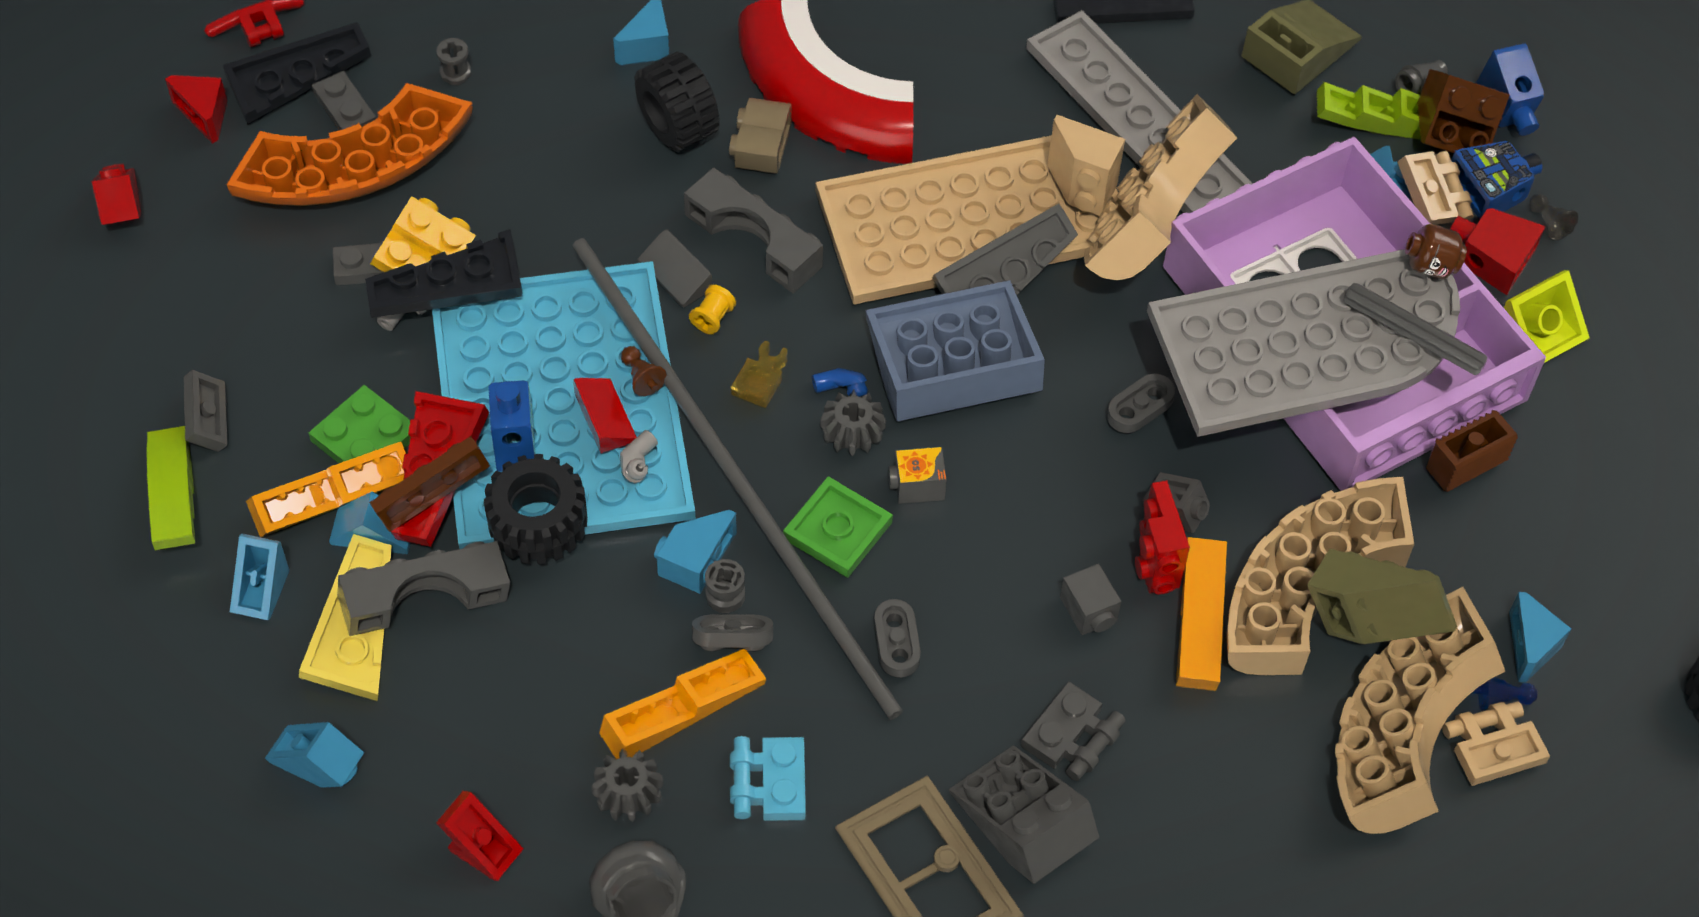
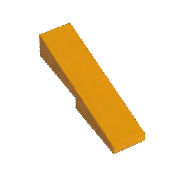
(326, 489)
(1202, 615)
(680, 706)

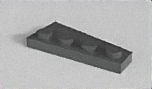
(1013, 256)

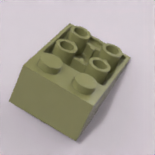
(1297, 43)
(1378, 599)

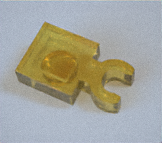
(760, 378)

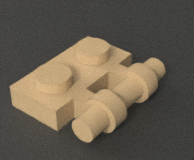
(1436, 187)
(1500, 752)

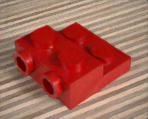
(1162, 542)

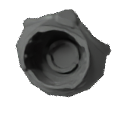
(638, 881)

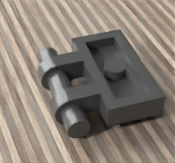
(1064, 723)

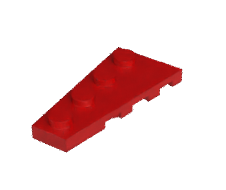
(435, 428)

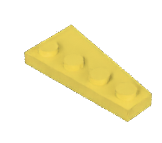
(333, 655)

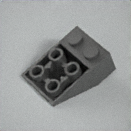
(1027, 813)

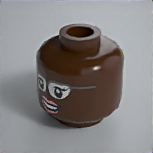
(1435, 251)

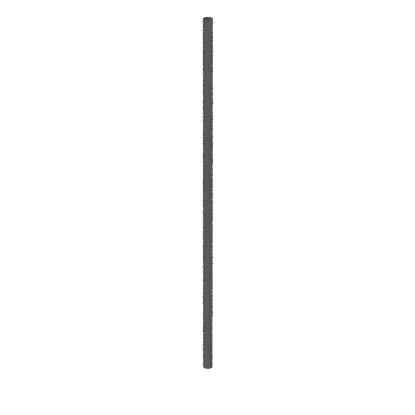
(741, 484)

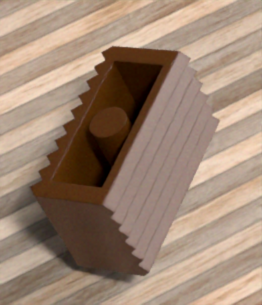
(1471, 450)

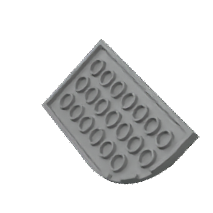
(1294, 342)

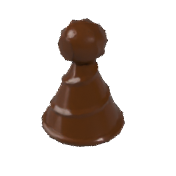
(646, 376)

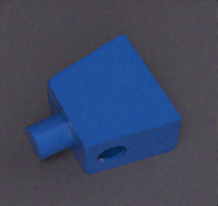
(1514, 73)

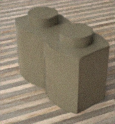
(761, 135)

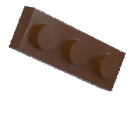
(429, 483)

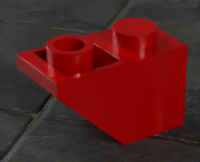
(116, 194)

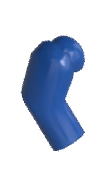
(839, 378)

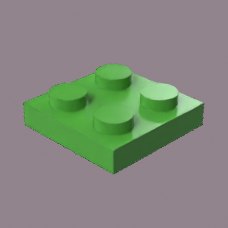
(360, 426)
(838, 526)

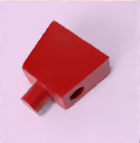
(1498, 246)

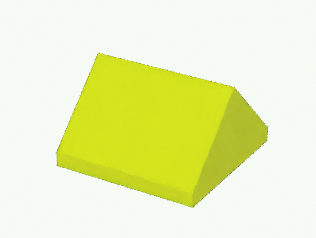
(1550, 315)

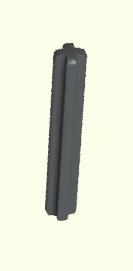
(1415, 329)

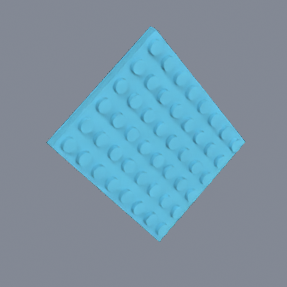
(550, 337)

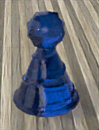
(1498, 690)

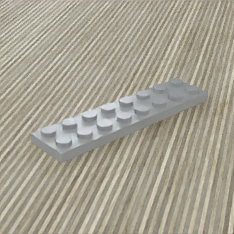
(1121, 97)

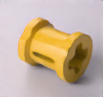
(712, 309)

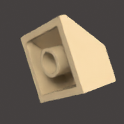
(1084, 163)

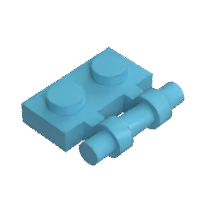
(782, 778)

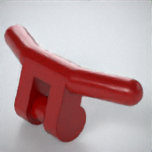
(247, 16)

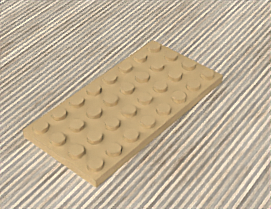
(921, 216)

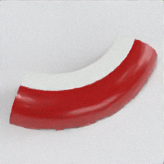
(824, 91)

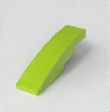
(1370, 110)
(170, 488)

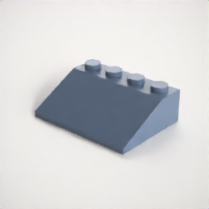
(955, 350)

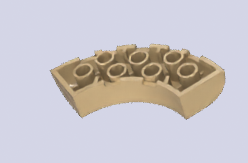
(1149, 199)
(1271, 598)
(1399, 713)

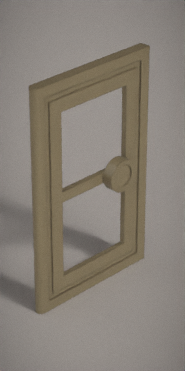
(947, 858)

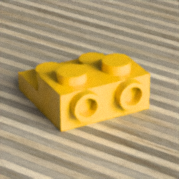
(421, 234)

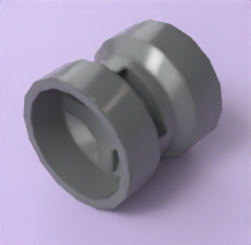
(725, 585)

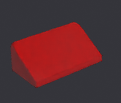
(603, 413)

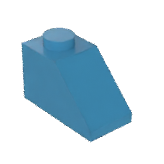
(693, 547)
(316, 754)

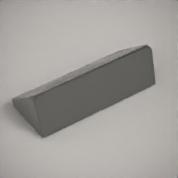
(677, 269)

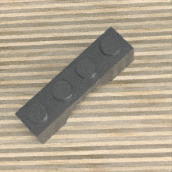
(722, 204)
(470, 574)

